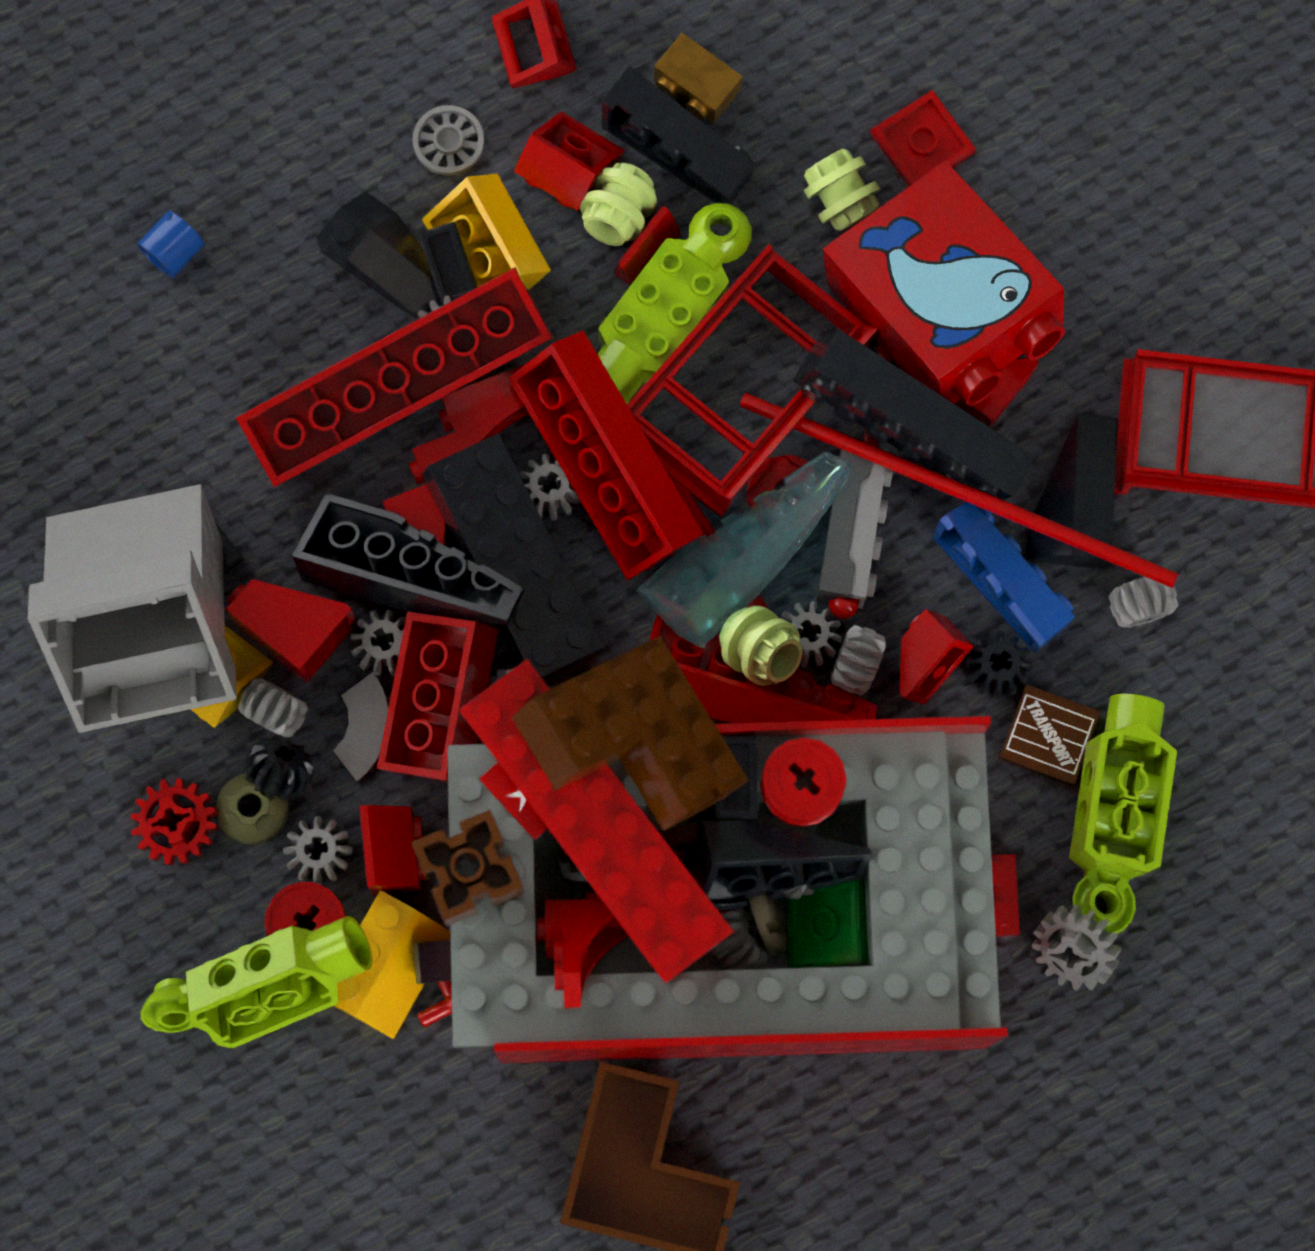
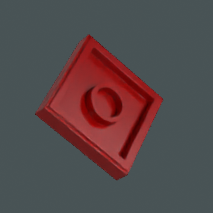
(922, 138)

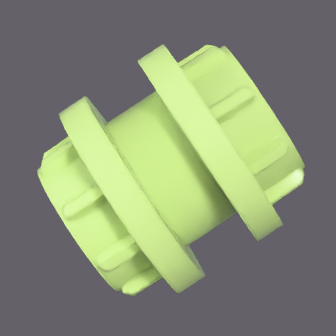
(841, 189)
(619, 204)
(760, 645)

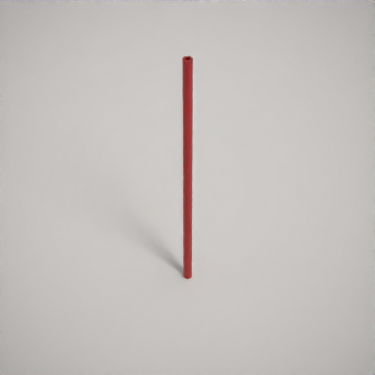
(968, 494)

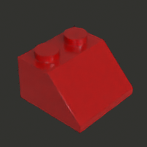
(566, 159)
(388, 848)

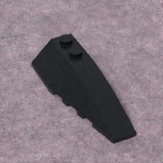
(398, 566)

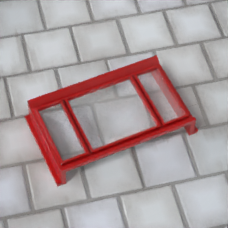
(1216, 428)

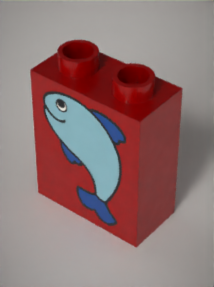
(946, 287)

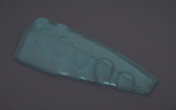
(737, 562)

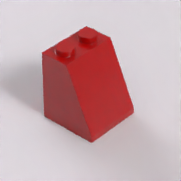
(291, 624)

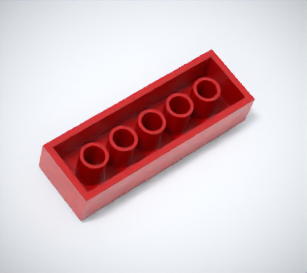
(605, 455)

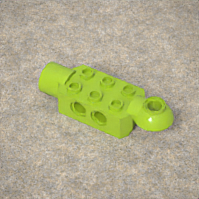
(671, 297)
(1122, 807)
(261, 984)

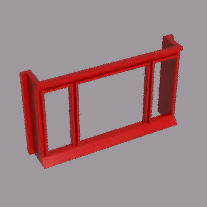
(679, 465)

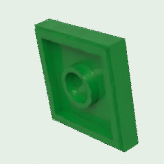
(828, 927)

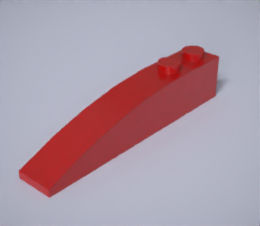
(735, 699)

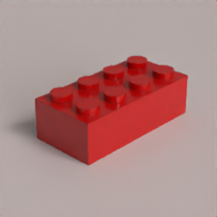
(437, 673)

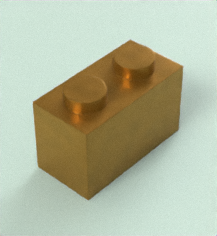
(697, 78)

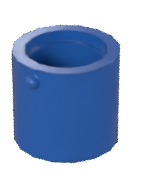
(170, 244)

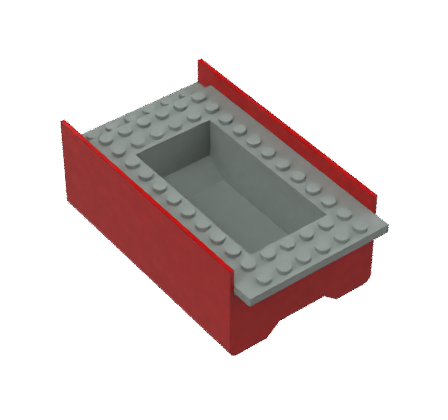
(930, 921)

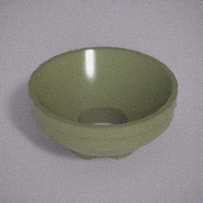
(252, 829)

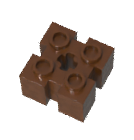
(479, 844)

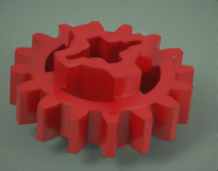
(170, 805)

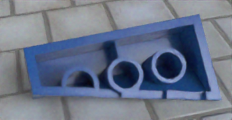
(1003, 575)

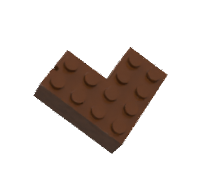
(647, 718)
(619, 1178)

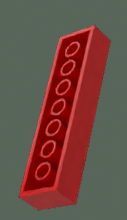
(394, 377)
(603, 836)

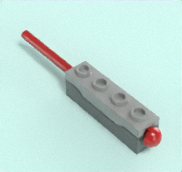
(852, 533)

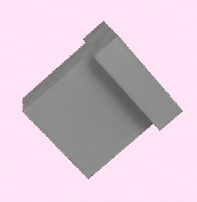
(134, 609)

